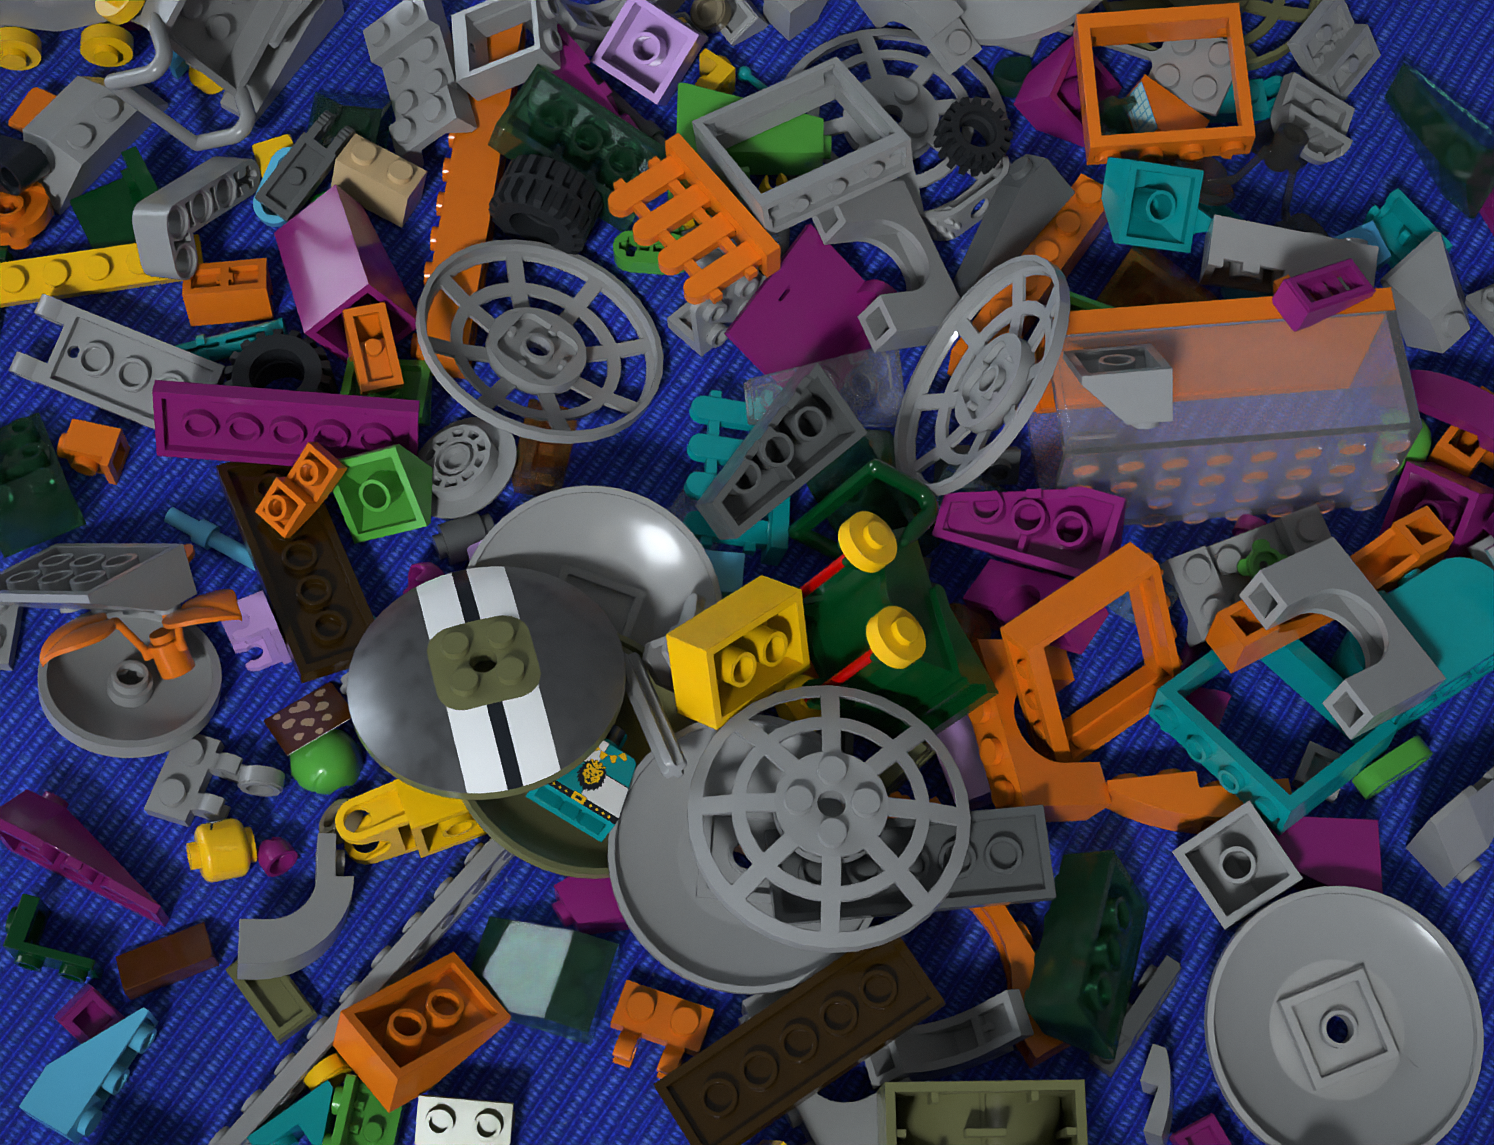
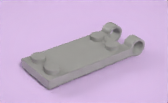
(113, 363)

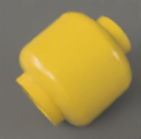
(222, 850)

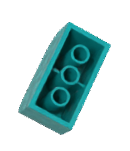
(1450, 618)

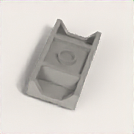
(419, 72)
(1209, 575)

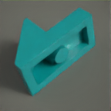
(307, 1116)

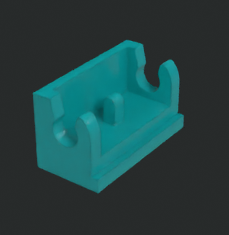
(1401, 226)

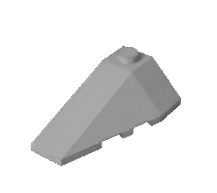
(1458, 834)

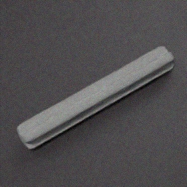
(653, 718)

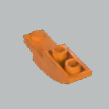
(1173, 800)

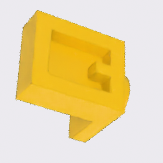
(716, 72)

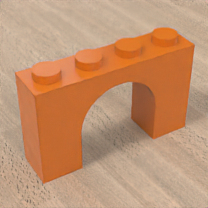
(1012, 766)

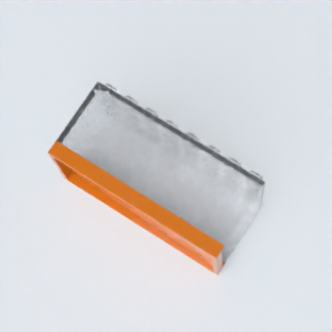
(1257, 412)

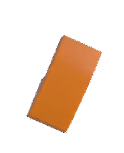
(297, 496)

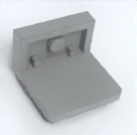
(704, 324)

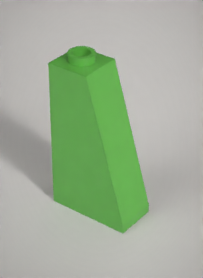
(786, 148)

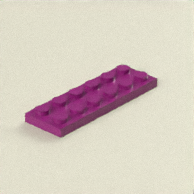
(275, 423)

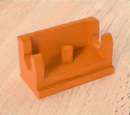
(229, 292)

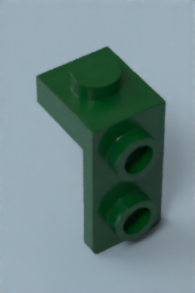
(24, 931)

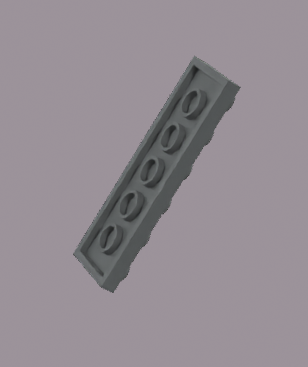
(1002, 866)

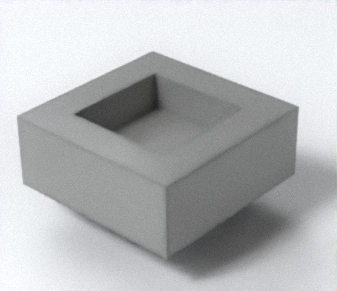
(1312, 762)

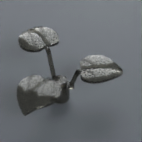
(1279, 152)

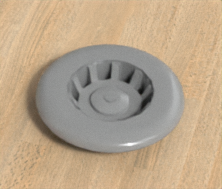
(463, 474)

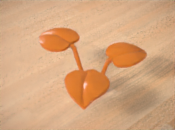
(167, 643)

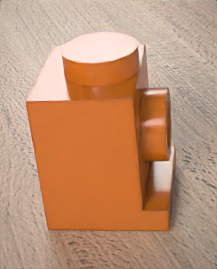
(94, 449)

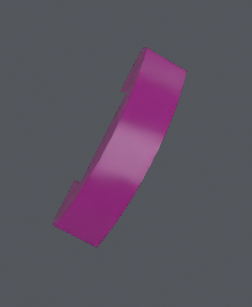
(1456, 404)

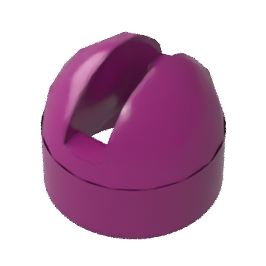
(276, 856)

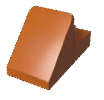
(372, 348)

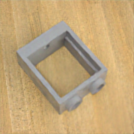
(491, 17)

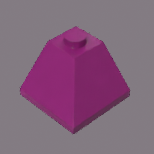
(1052, 97)

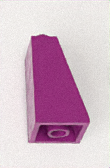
(339, 265)

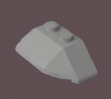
(84, 135)

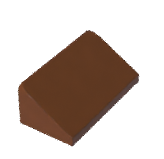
(166, 961)

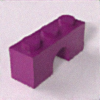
(1009, 589)

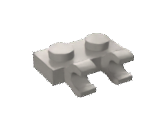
(185, 777)

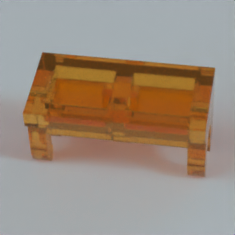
(540, 464)

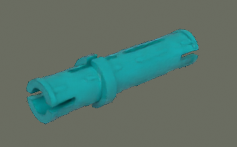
(224, 344)

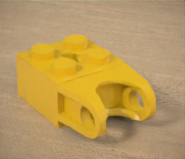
(405, 822)

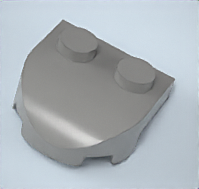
(1318, 114)

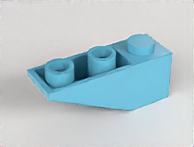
(79, 1083)

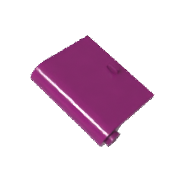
(814, 315)

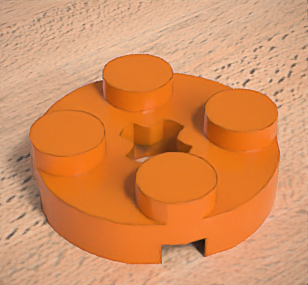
(30, 216)

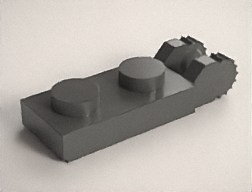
(303, 169)

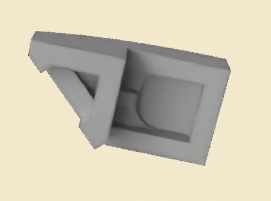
(1158, 1082)

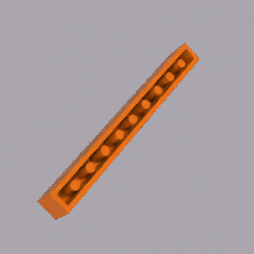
(463, 208)

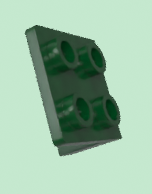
(108, 210)

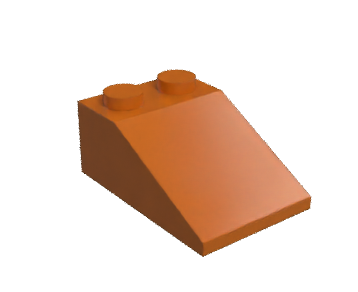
(417, 1030)

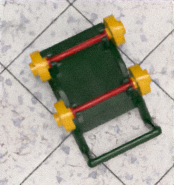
(880, 620)

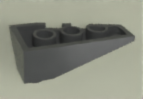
(1015, 216)

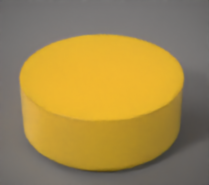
(331, 1068)

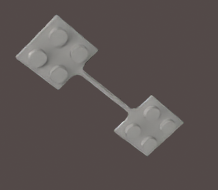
(1190, 69)

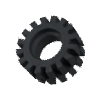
(986, 123)

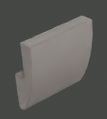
(1334, 48)

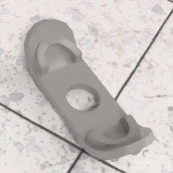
(953, 222)

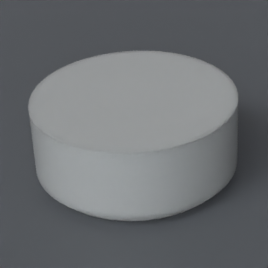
(261, 780)

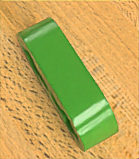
(644, 259)
(1392, 767)

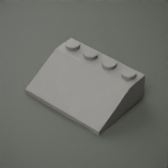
(101, 578)

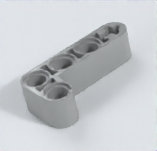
(172, 214)

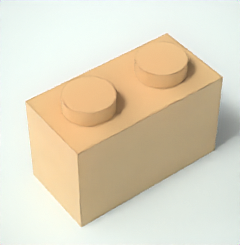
(379, 179)

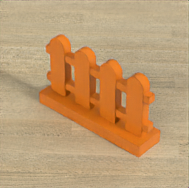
(703, 192)

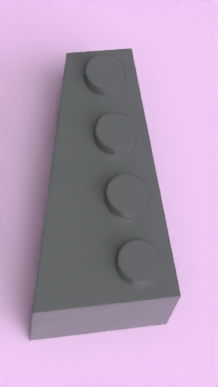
(783, 451)

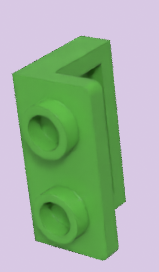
(362, 1117)

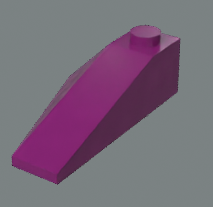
(53, 838)

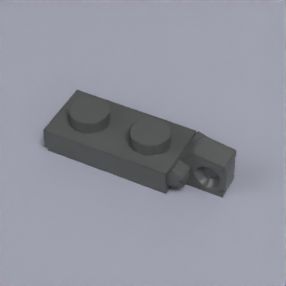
(1155, 987)

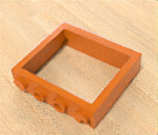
(1163, 26)
(1060, 612)

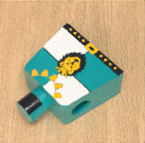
(594, 790)

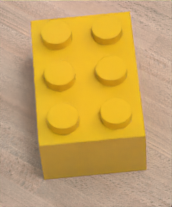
(738, 651)

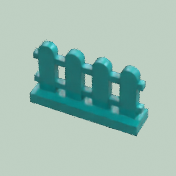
(713, 450)

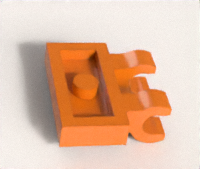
(659, 1019)

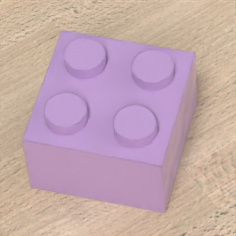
(649, 50)

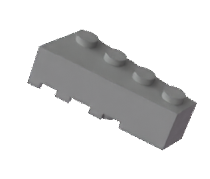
(1256, 254)

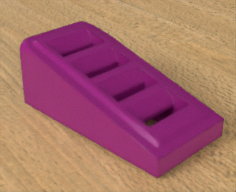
(1301, 309)

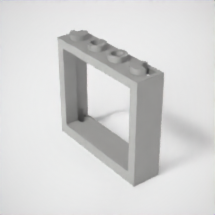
(825, 186)

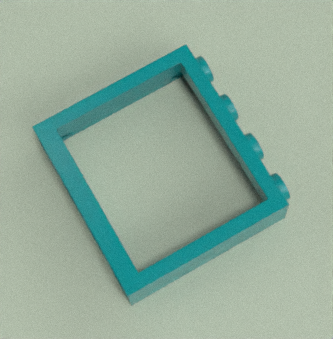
(1233, 768)

